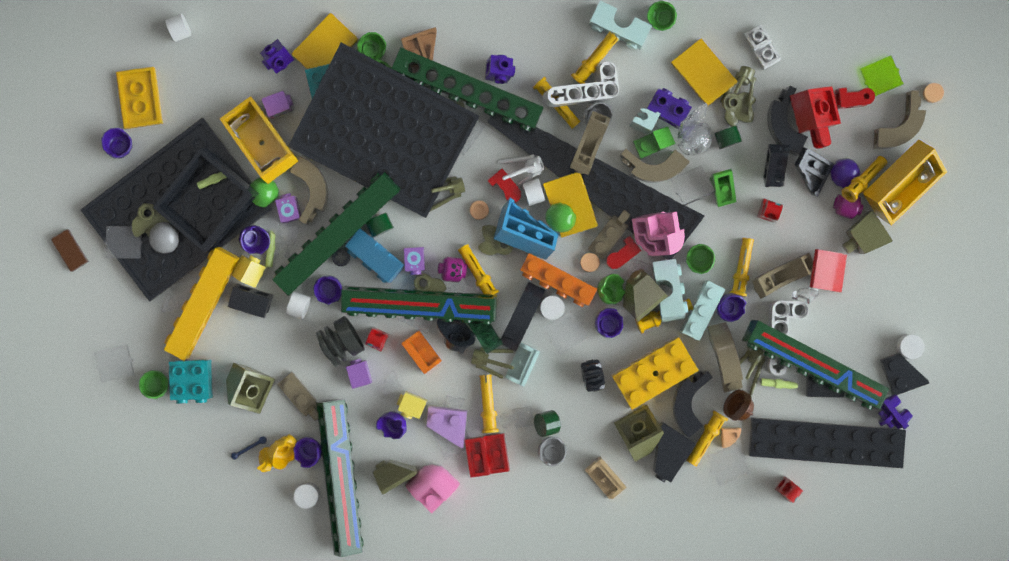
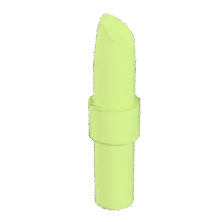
(212, 179)
(270, 251)
(778, 383)

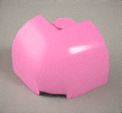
(658, 233)
(432, 486)

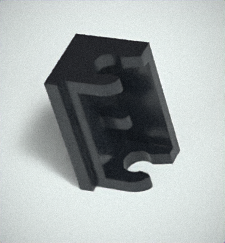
(776, 165)
(250, 300)

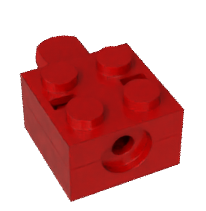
(815, 113)

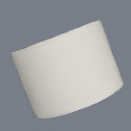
(178, 27)
(533, 192)
(298, 305)
(552, 307)
(910, 346)
(307, 495)

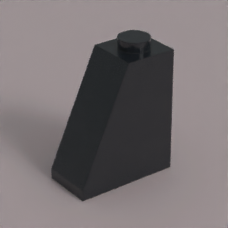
(671, 453)

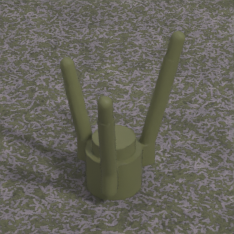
(744, 77)
(455, 186)
(480, 359)
(756, 359)

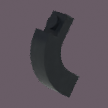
(778, 124)
(522, 316)
(683, 403)

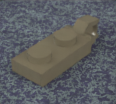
(609, 235)
(299, 395)

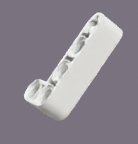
(580, 90)
(783, 319)

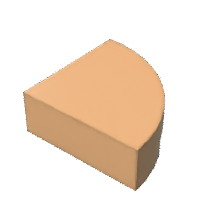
(729, 436)

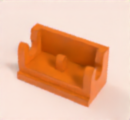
(421, 352)

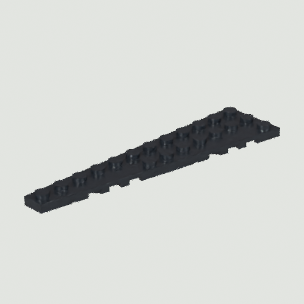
(605, 185)

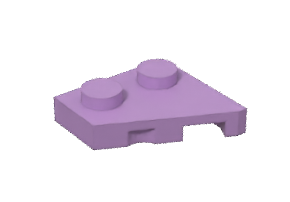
(448, 423)

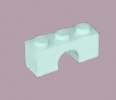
(604, 21)
(668, 273)
(703, 310)

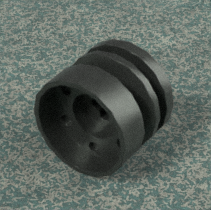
(339, 341)

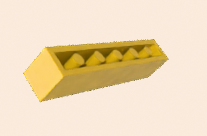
(201, 303)

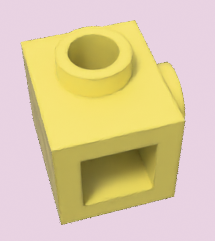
(248, 270)
(411, 405)

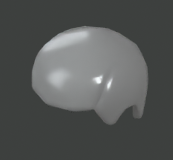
(599, 107)
(164, 237)
(552, 451)

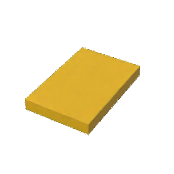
(323, 43)
(704, 72)
(139, 97)
(572, 191)

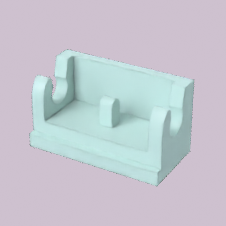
(645, 122)
(523, 364)

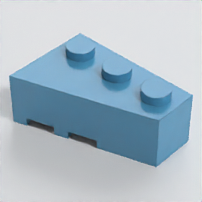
(524, 232)
(374, 256)

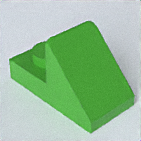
(654, 142)
(724, 187)

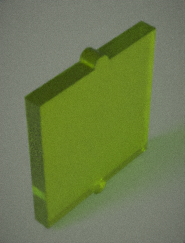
(882, 76)

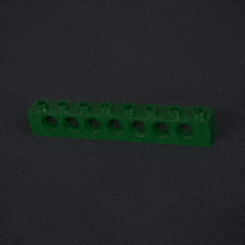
(533, 111)

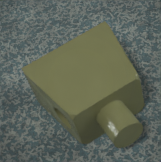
(866, 235)

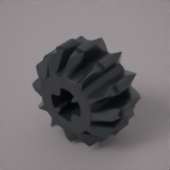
(592, 375)

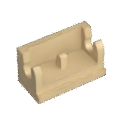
(605, 478)

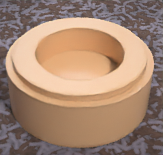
(933, 92)
(479, 210)
(590, 262)

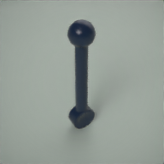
(262, 440)

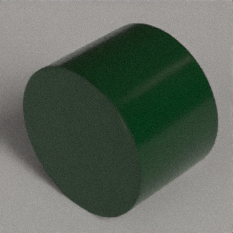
(728, 137)
(379, 225)
(547, 423)

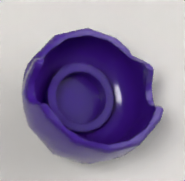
(116, 143)
(844, 171)
(254, 239)
(327, 289)
(731, 307)
(609, 323)
(392, 425)
(307, 452)

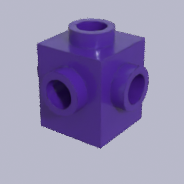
(276, 56)
(499, 69)

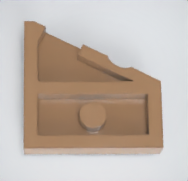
(421, 44)

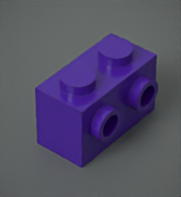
(671, 108)

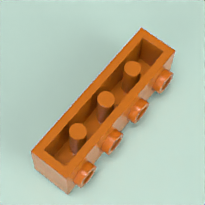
(561, 281)

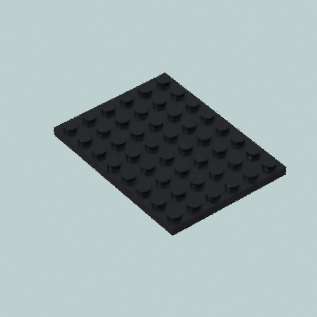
(380, 122)
(198, 207)

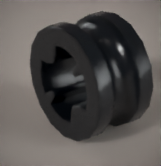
(337, 262)

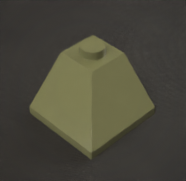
(641, 294)
(247, 388)
(639, 432)
(392, 473)

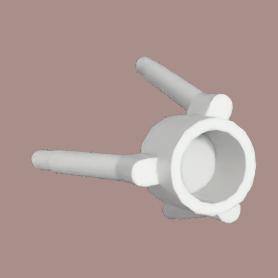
(533, 165)

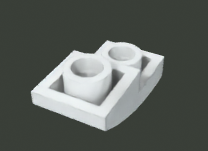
(762, 47)

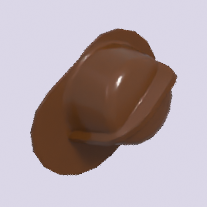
(738, 405)

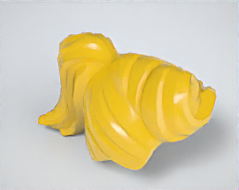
(278, 454)

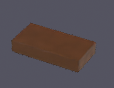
(69, 250)

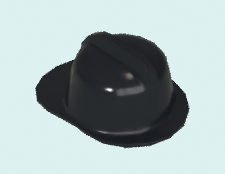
(456, 335)

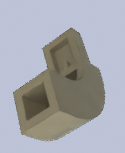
(913, 120)
(590, 143)
(655, 173)
(317, 185)
(783, 275)
(726, 356)

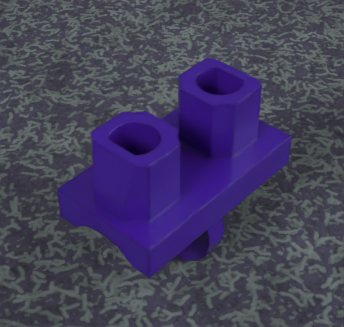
(891, 416)

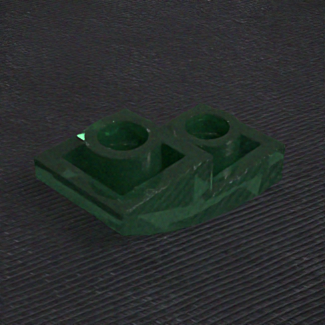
(486, 335)

